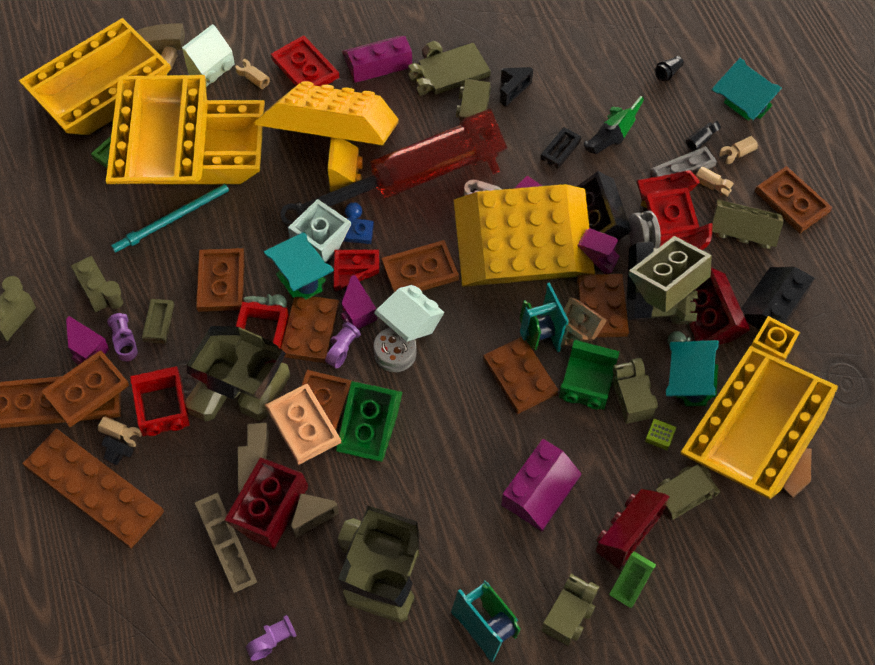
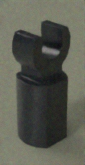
(702, 135)

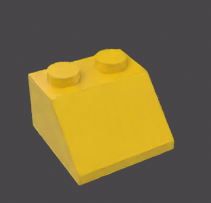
(343, 164)

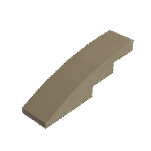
(226, 543)

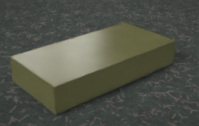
(158, 321)

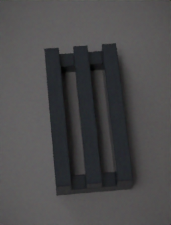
(553, 159)

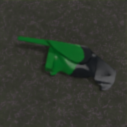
(614, 129)

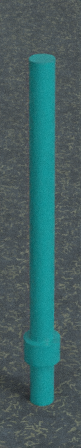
(133, 237)

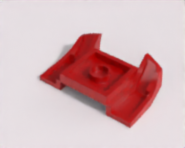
(672, 205)

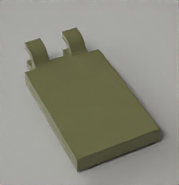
(448, 70)

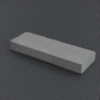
(691, 161)

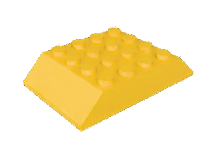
(83, 82)
(332, 113)
(158, 130)
(231, 141)
(522, 234)
(761, 422)

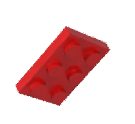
(304, 63)

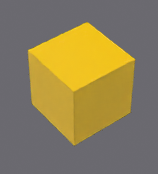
(775, 338)

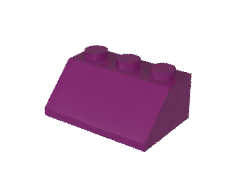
(378, 58)
(541, 485)

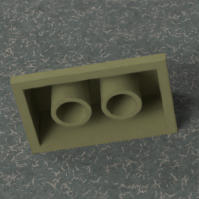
(746, 224)
(671, 273)

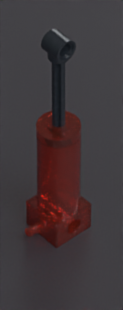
(423, 161)

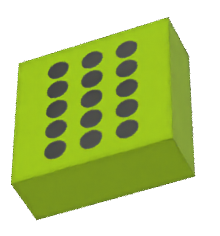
(660, 434)

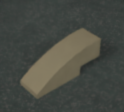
(163, 35)
(249, 455)

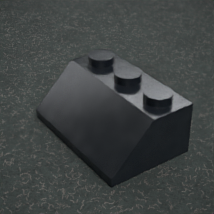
(605, 206)
(777, 295)

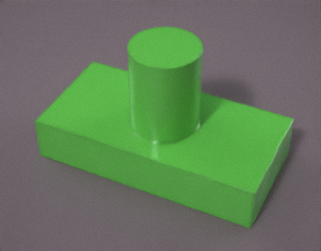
(632, 579)

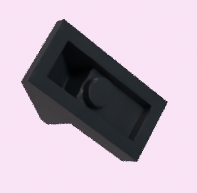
(514, 82)

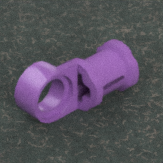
(344, 338)
(125, 340)
(275, 633)

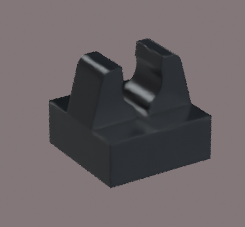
(115, 450)

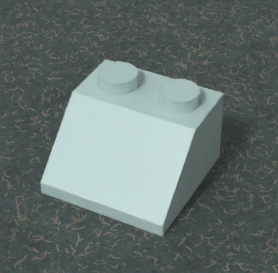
(208, 55)
(323, 228)
(410, 313)

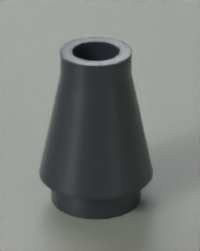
(666, 69)

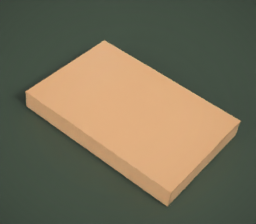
(303, 424)

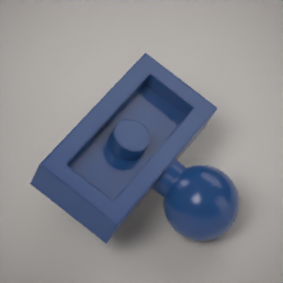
(360, 230)

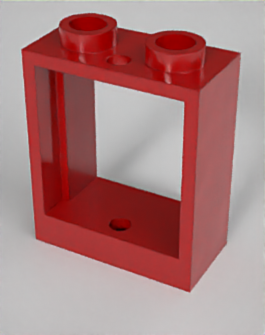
(273, 312)
(156, 381)

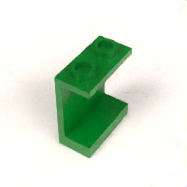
(589, 375)

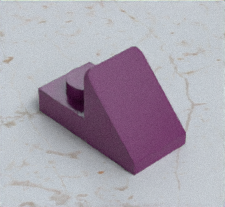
(600, 249)

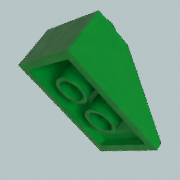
(368, 420)

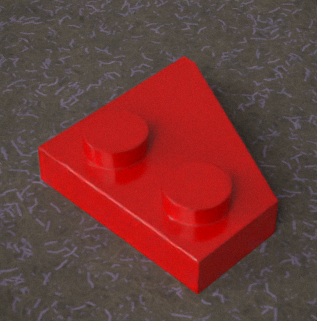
(354, 262)

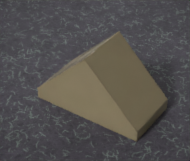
(311, 513)

